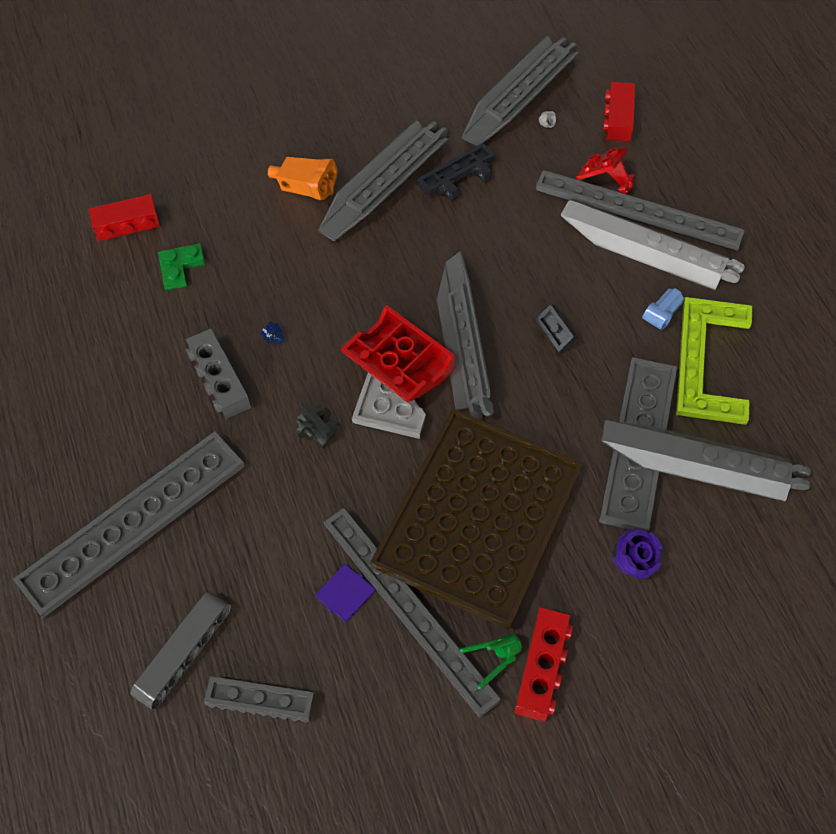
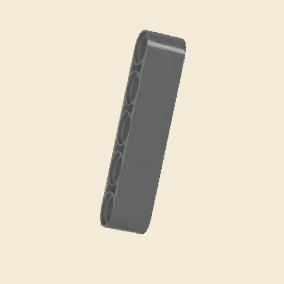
(180, 650)

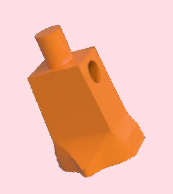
(306, 176)

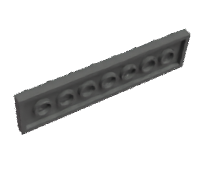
(630, 487)

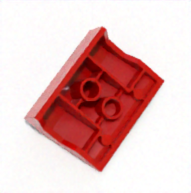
(400, 356)

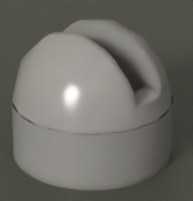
(547, 119)

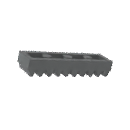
(259, 699)

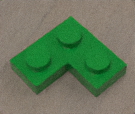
(175, 261)

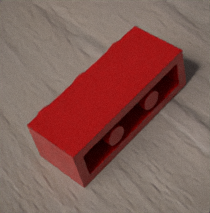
(619, 111)
(124, 217)

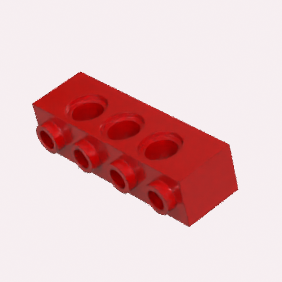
(540, 705)

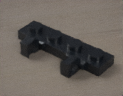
(444, 177)

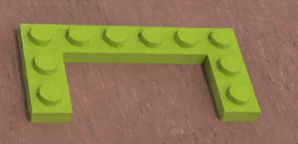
(691, 365)

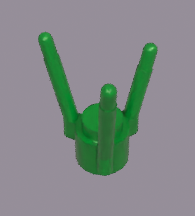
(504, 648)

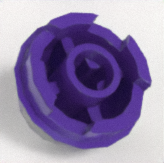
(637, 553)

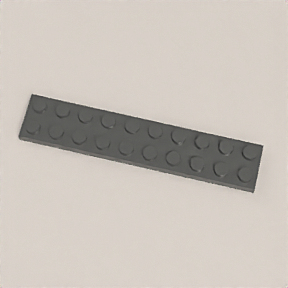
(128, 524)

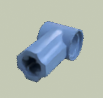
(661, 312)

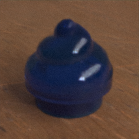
(272, 333)

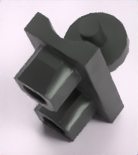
(313, 426)

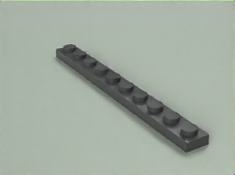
(640, 210)
(414, 616)

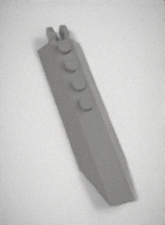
(652, 246)

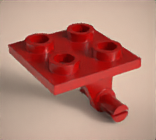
(610, 163)

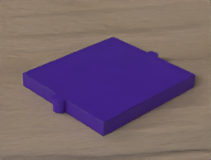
(345, 593)

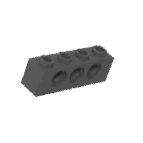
(206, 345)

